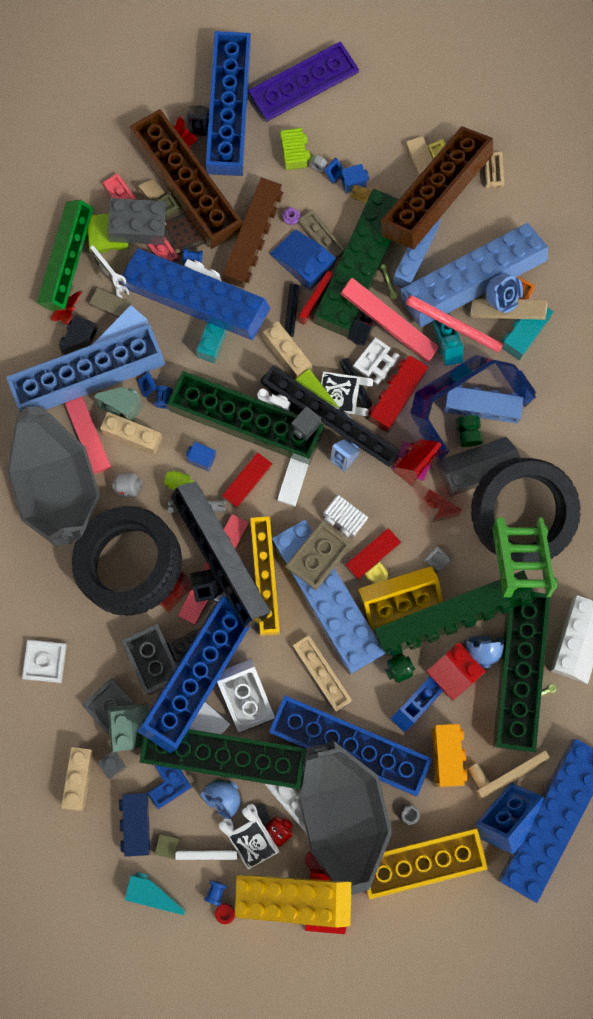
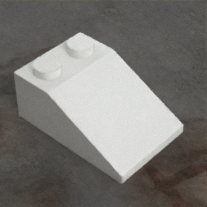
(245, 695)

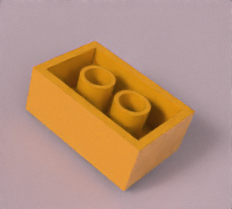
(448, 755)

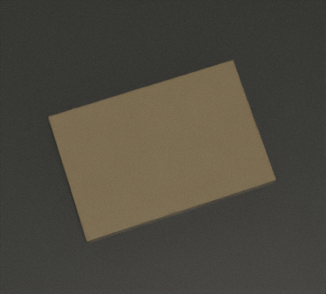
(318, 555)

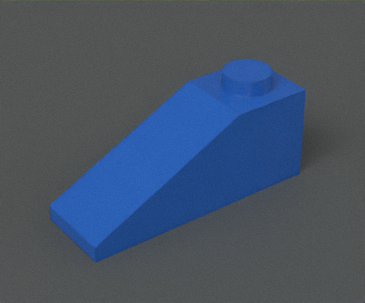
(416, 704)

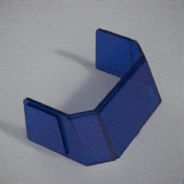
(425, 396)

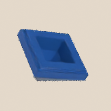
(333, 170)
(147, 384)

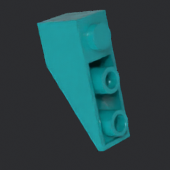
(449, 343)

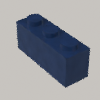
(135, 825)

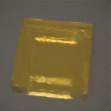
(360, 193)

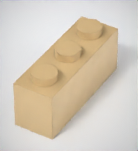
(286, 350)
(131, 433)
(77, 779)

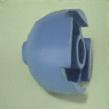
(504, 292)
(485, 650)
(223, 797)

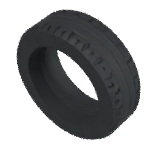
(561, 486)
(100, 533)

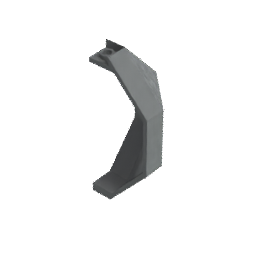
(51, 477)
(343, 815)

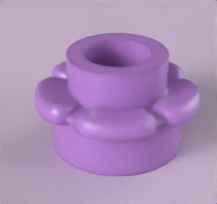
(291, 220)

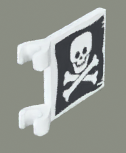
(108, 271)
(345, 391)
(251, 839)

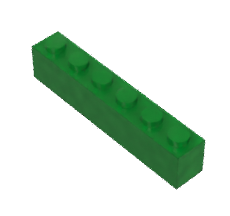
(65, 255)

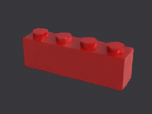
(398, 393)

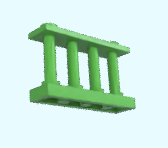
(507, 566)

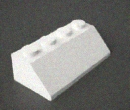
(575, 645)

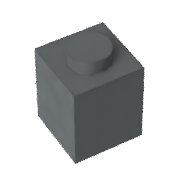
(305, 424)
(112, 764)

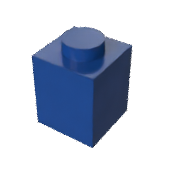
(354, 176)
(200, 456)

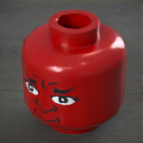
(279, 830)

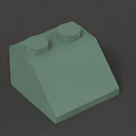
(120, 402)
(124, 725)

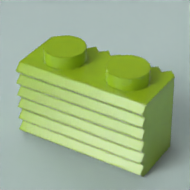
(293, 148)

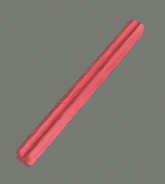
(454, 323)

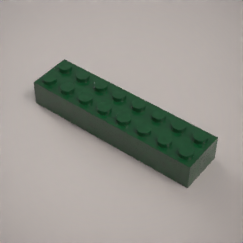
(359, 261)
(241, 417)
(450, 616)
(521, 676)
(230, 758)

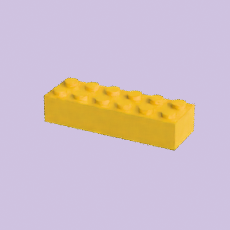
(428, 863)
(293, 900)

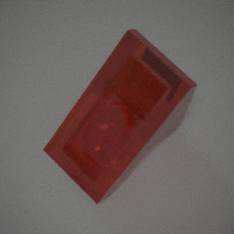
(446, 508)
(182, 587)

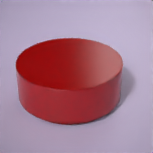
(311, 861)
(225, 913)

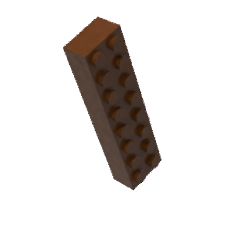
(185, 178)
(437, 187)

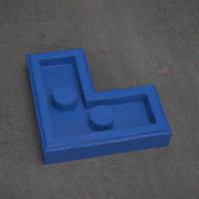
(173, 786)

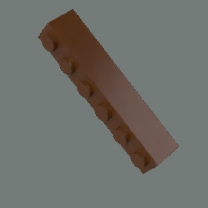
(252, 233)

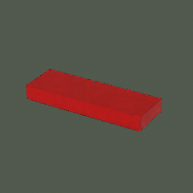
(315, 298)
(247, 480)
(373, 553)

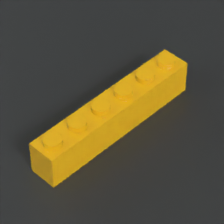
(265, 573)

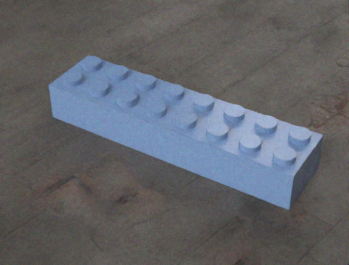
(469, 275)
(87, 370)
(332, 607)

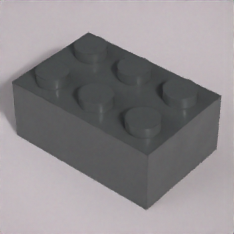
(137, 221)
(150, 658)

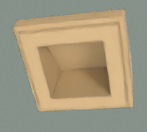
(150, 190)

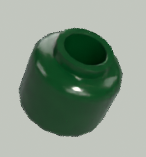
(399, 668)

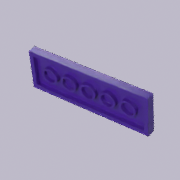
(303, 81)

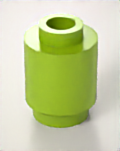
(176, 479)

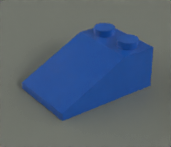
(304, 259)
(509, 818)

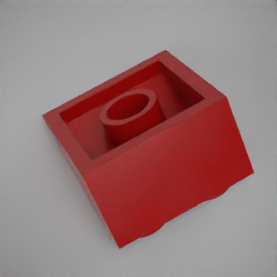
(455, 671)

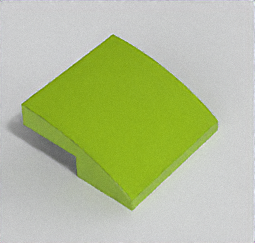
(98, 235)

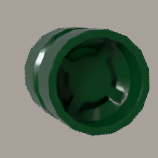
(469, 431)

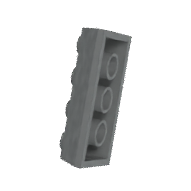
(467, 468)

